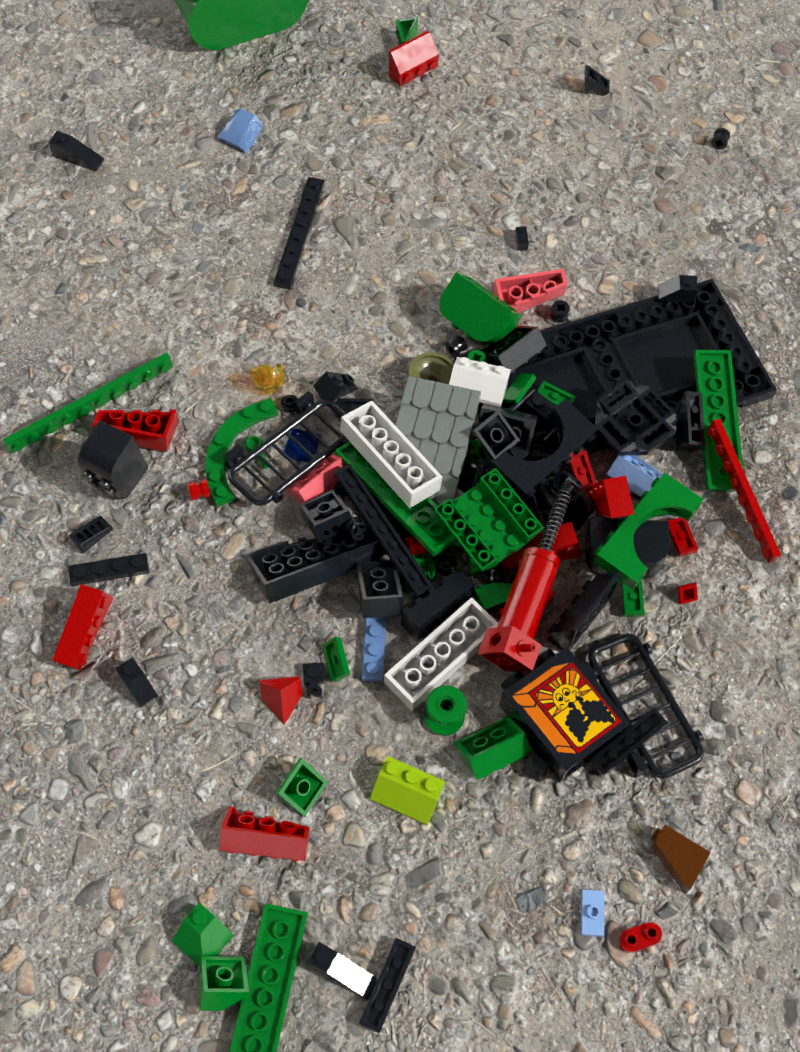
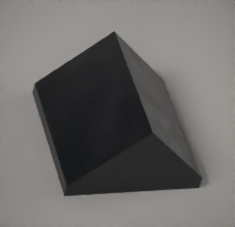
(495, 434)

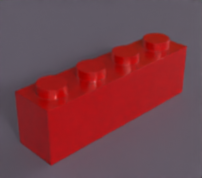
(263, 836)

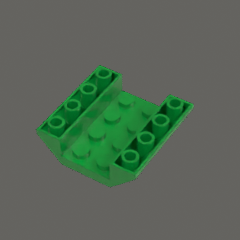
(489, 521)

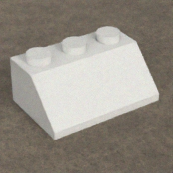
(483, 377)

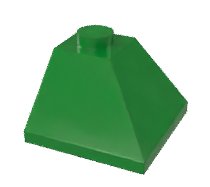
(201, 934)
(221, 982)

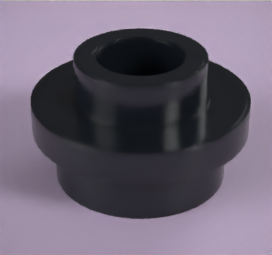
(288, 407)

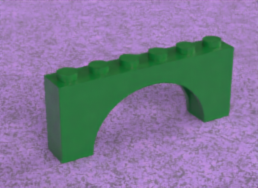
(664, 498)

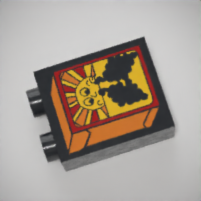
(562, 711)

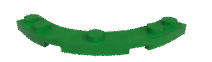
(223, 441)

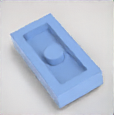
(592, 913)

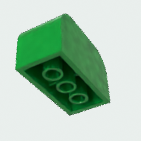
(477, 310)

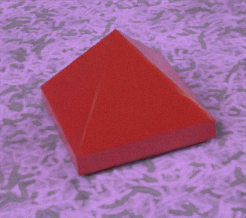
(687, 593)

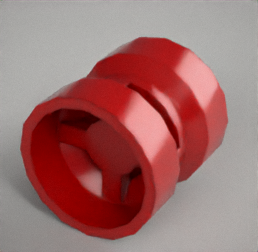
(198, 490)

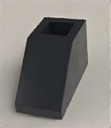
(334, 385)

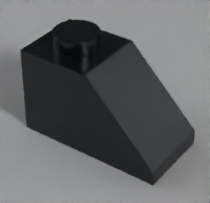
(678, 289)
(136, 682)

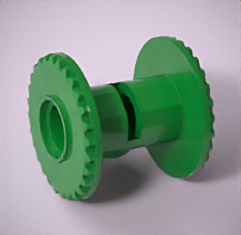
(445, 710)

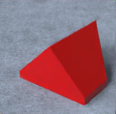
(281, 695)

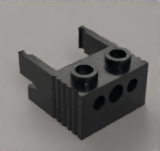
(325, 515)

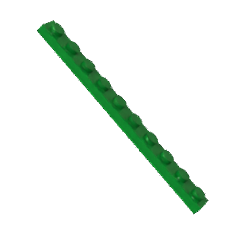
(88, 403)

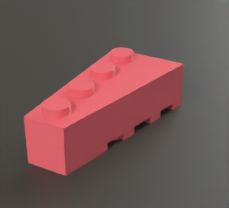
(530, 289)

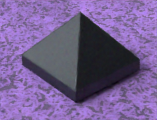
(465, 482)

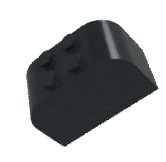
(112, 460)
(649, 541)

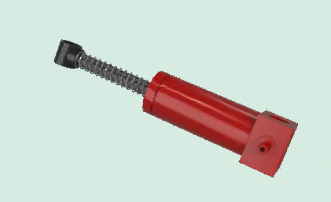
(512, 642)

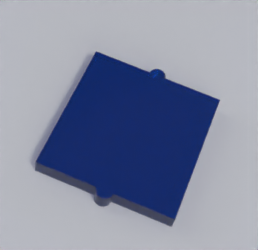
(306, 440)

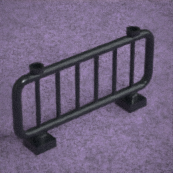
(305, 408)
(641, 760)

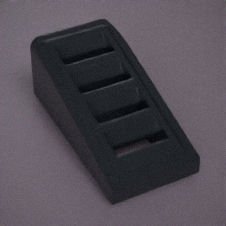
(85, 545)

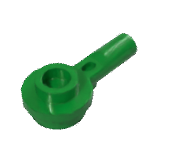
(251, 444)

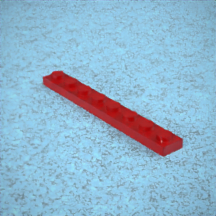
(745, 494)

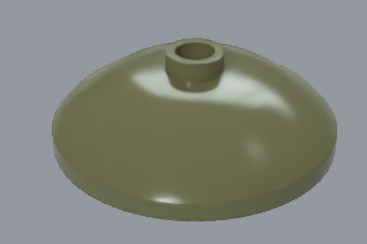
(431, 367)

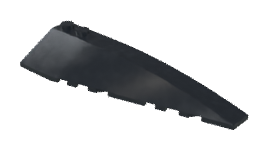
(297, 566)

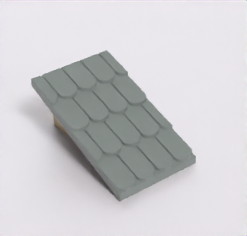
(439, 425)

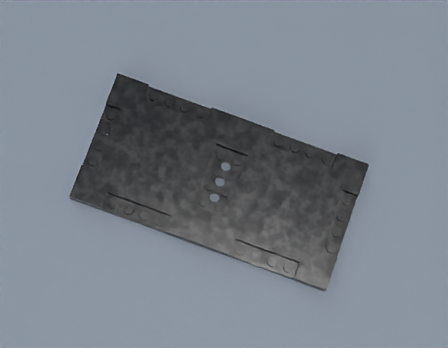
(646, 345)

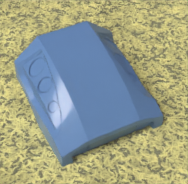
(241, 130)

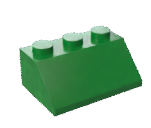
(493, 747)

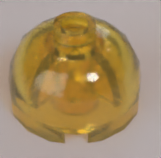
(268, 378)

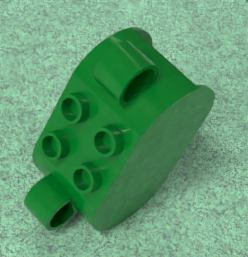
(233, 22)

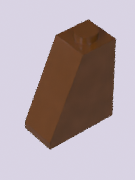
(679, 855)

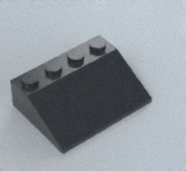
(583, 610)

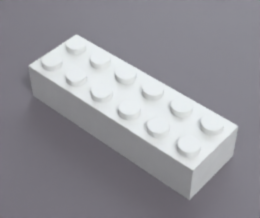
(391, 454)
(439, 654)

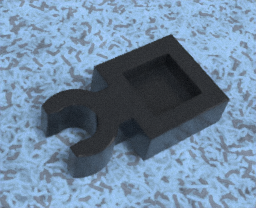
(312, 676)

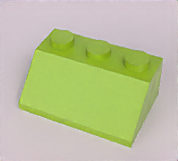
(407, 790)

